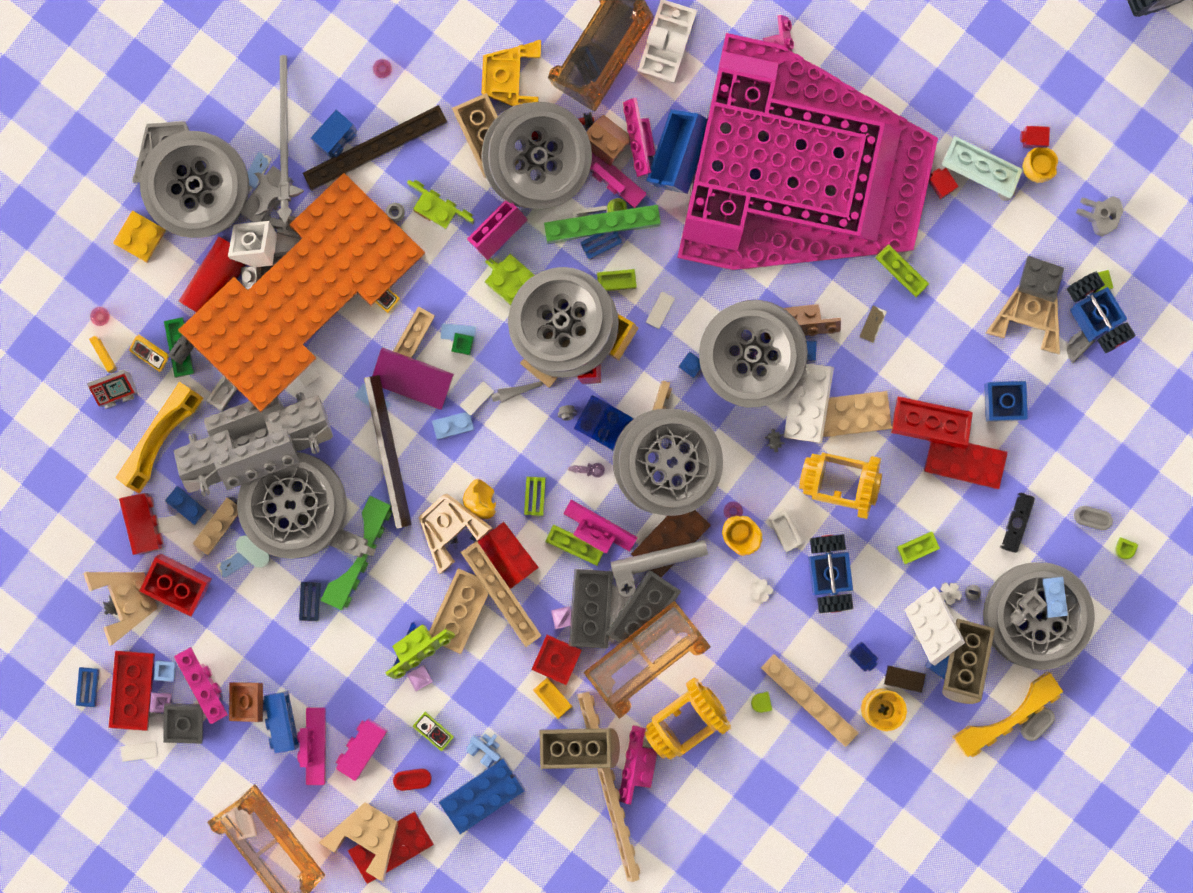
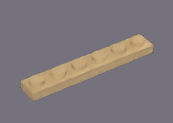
(500, 594)
(809, 700)

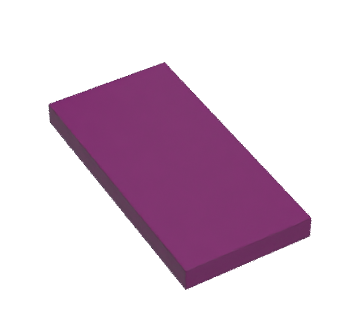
(413, 378)

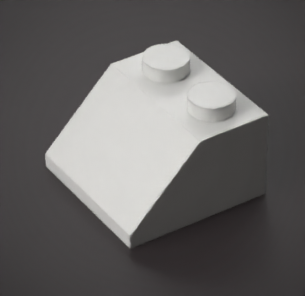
(253, 244)

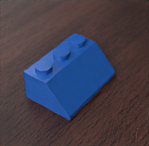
(280, 722)

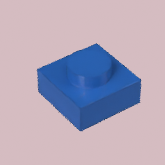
(690, 364)

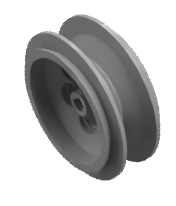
(569, 157)
(160, 175)
(545, 295)
(721, 366)
(635, 472)
(296, 540)
(1021, 645)

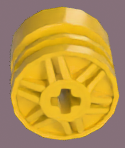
(893, 714)

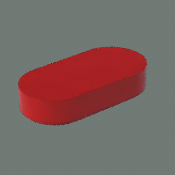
(412, 779)

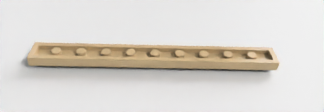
(611, 796)

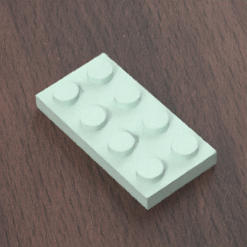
(982, 167)

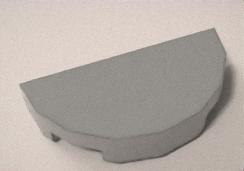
(1077, 346)

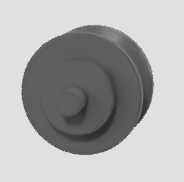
(774, 440)
(110, 607)

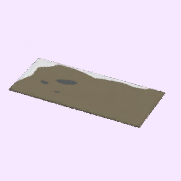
(873, 324)

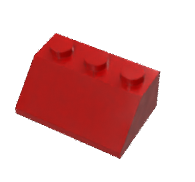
(141, 523)
(507, 555)
(175, 584)

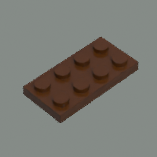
(671, 533)

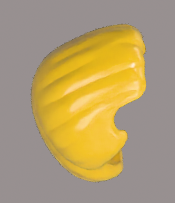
(1040, 164)
(479, 499)
(742, 535)

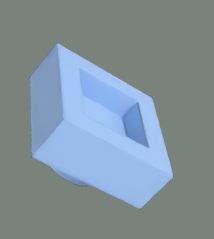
(165, 671)

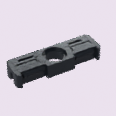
(1014, 535)

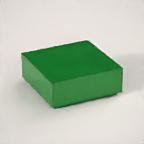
(462, 344)

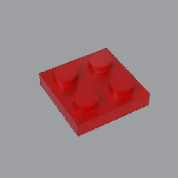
(556, 659)

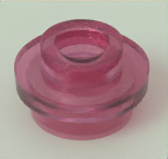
(382, 62)
(93, 316)
(728, 506)

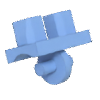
(477, 744)

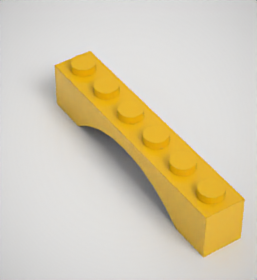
(139, 465)
(1040, 692)

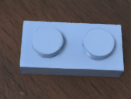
(452, 425)
(1055, 597)

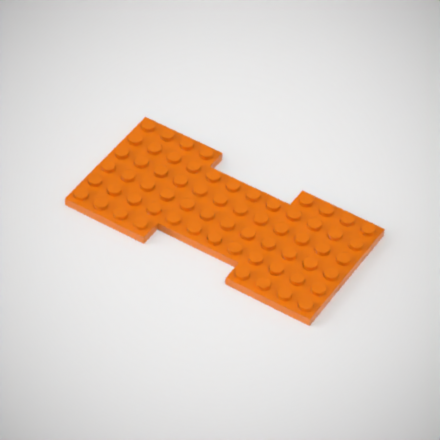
(261, 331)

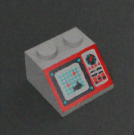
(113, 389)

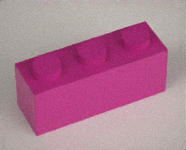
(497, 229)
(360, 749)

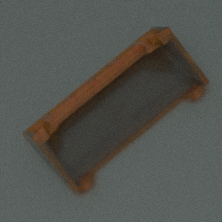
(602, 51)

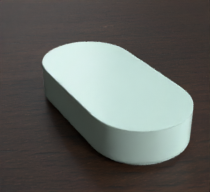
(251, 552)

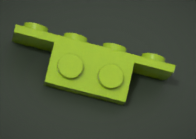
(437, 209)
(415, 648)

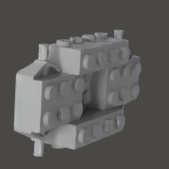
(252, 443)

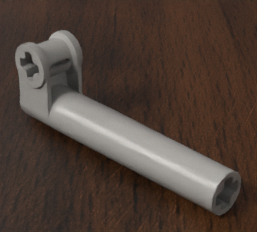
(625, 568)

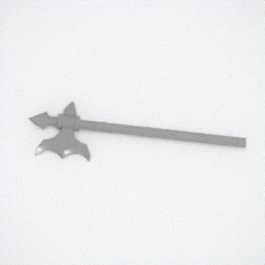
(266, 192)

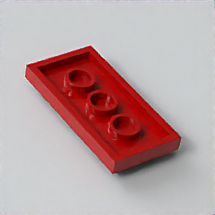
(932, 422)
(973, 465)
(131, 690)
(409, 841)

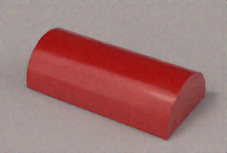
(211, 276)

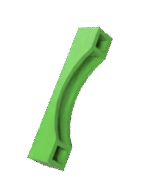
(602, 223)
(338, 591)

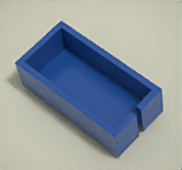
(678, 151)
(481, 795)

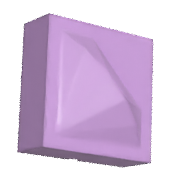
(561, 617)
(419, 678)
(158, 700)

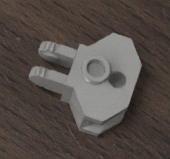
(1100, 214)

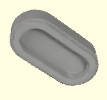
(1093, 518)
(1037, 724)

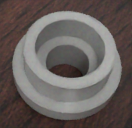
(397, 206)
(567, 412)

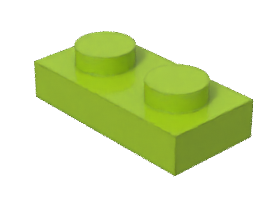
(918, 547)

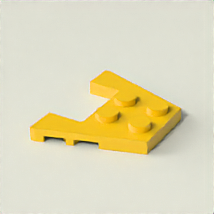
(502, 73)

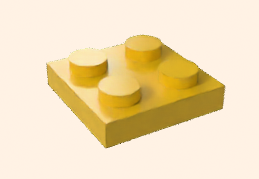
(139, 236)

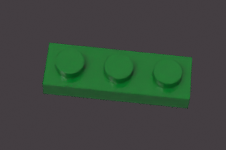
(173, 335)

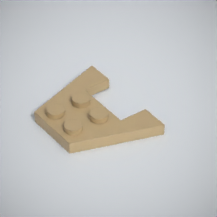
(1030, 312)
(443, 523)
(129, 602)
(370, 830)

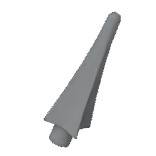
(507, 393)

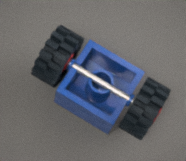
(1099, 313)
(831, 573)

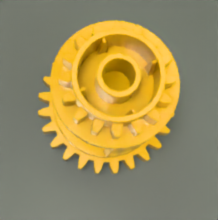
(868, 485)
(706, 705)

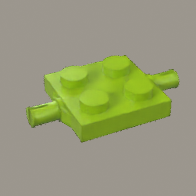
(507, 277)

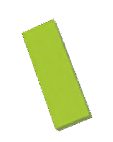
(902, 270)
(568, 542)

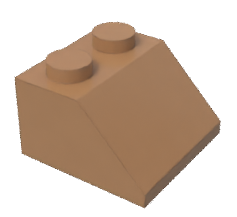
(607, 139)

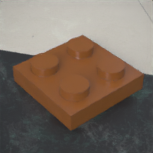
(246, 701)

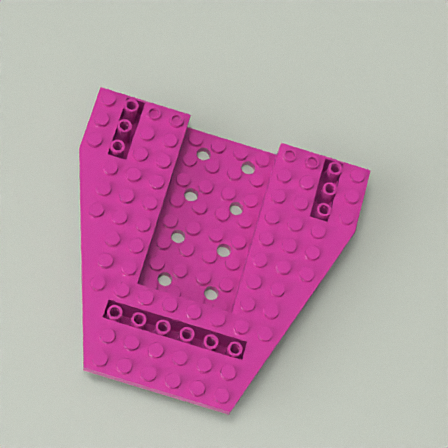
(764, 221)

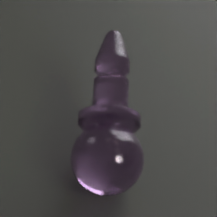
(596, 470)

